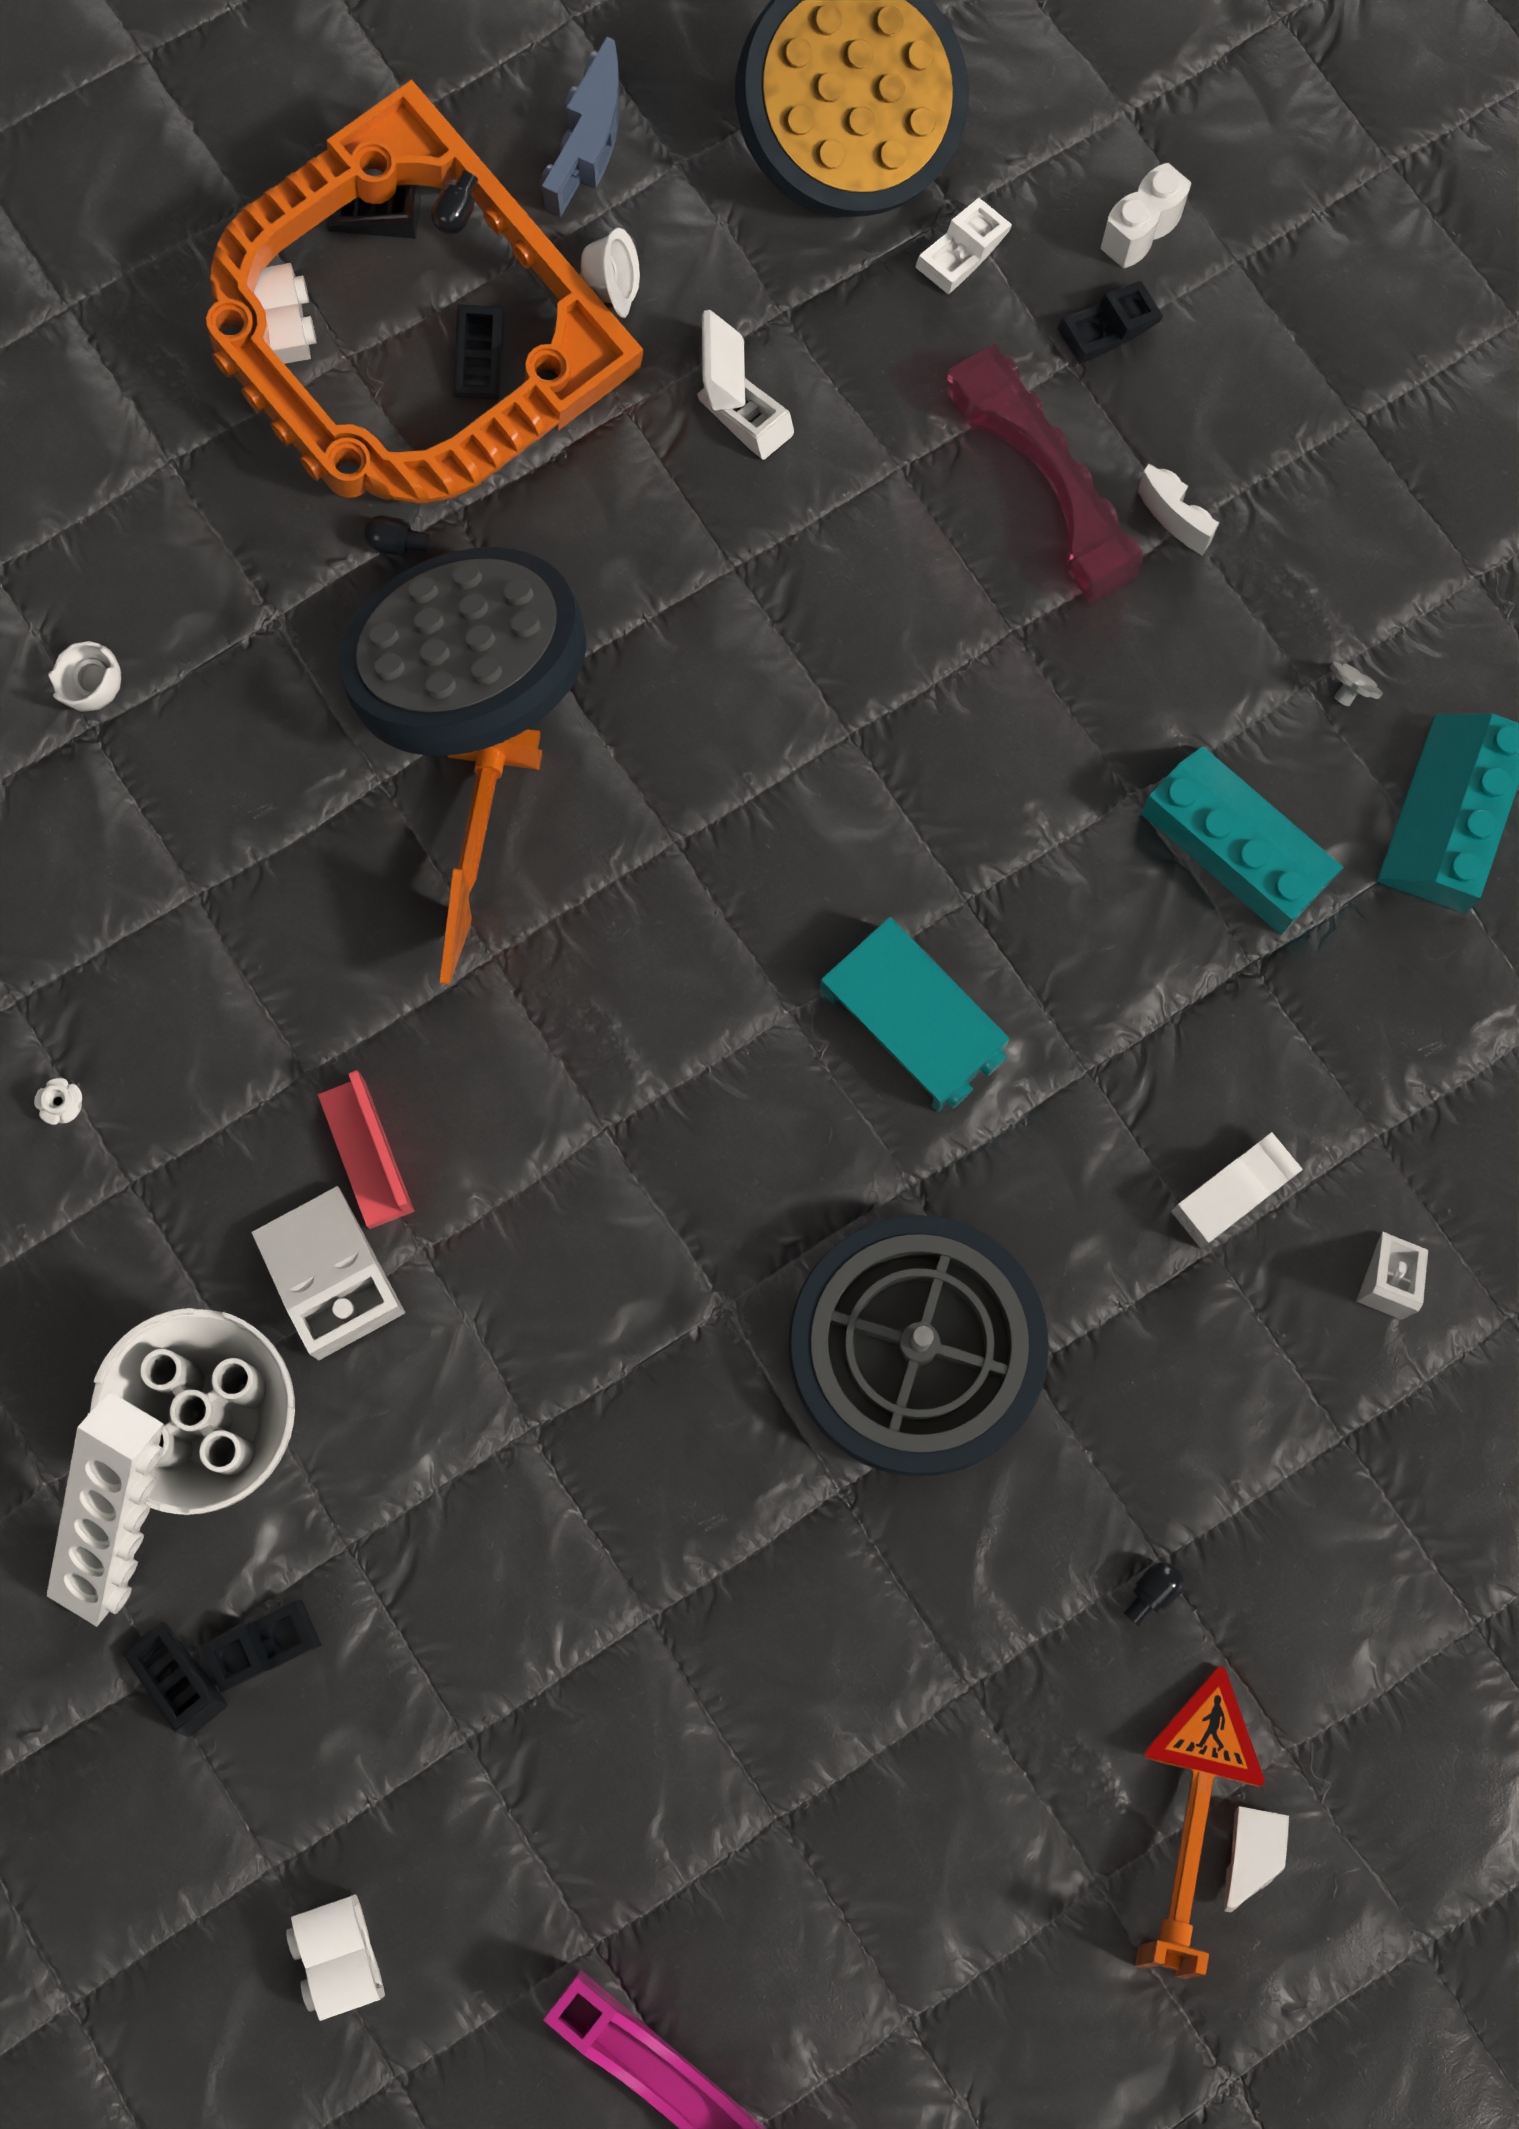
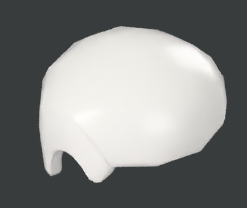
(86, 676)

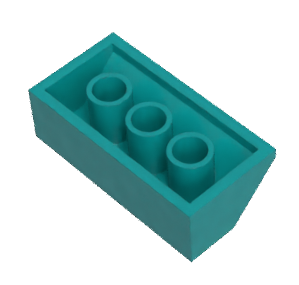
(1455, 810)
(1240, 839)

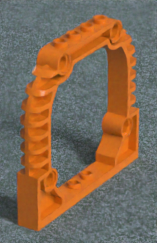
(411, 147)

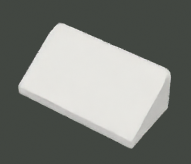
(722, 363)

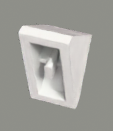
(1395, 1277)

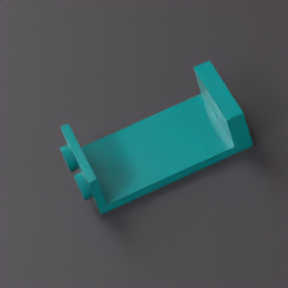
(917, 1014)

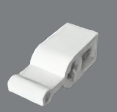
(1236, 1190)

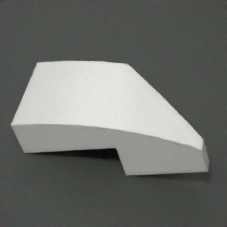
(1257, 1854)

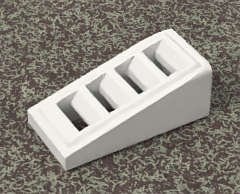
(766, 431)

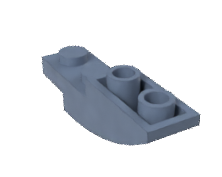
(592, 130)

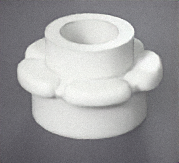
(70, 1104)

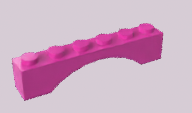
(642, 2059)

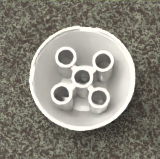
(220, 1402)

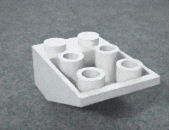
(327, 1274)

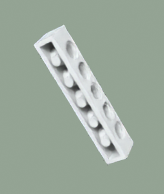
(104, 1508)

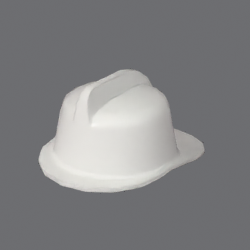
(612, 270)

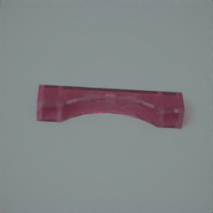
(996, 401)

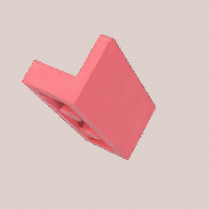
(365, 1152)

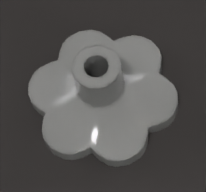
(1353, 684)

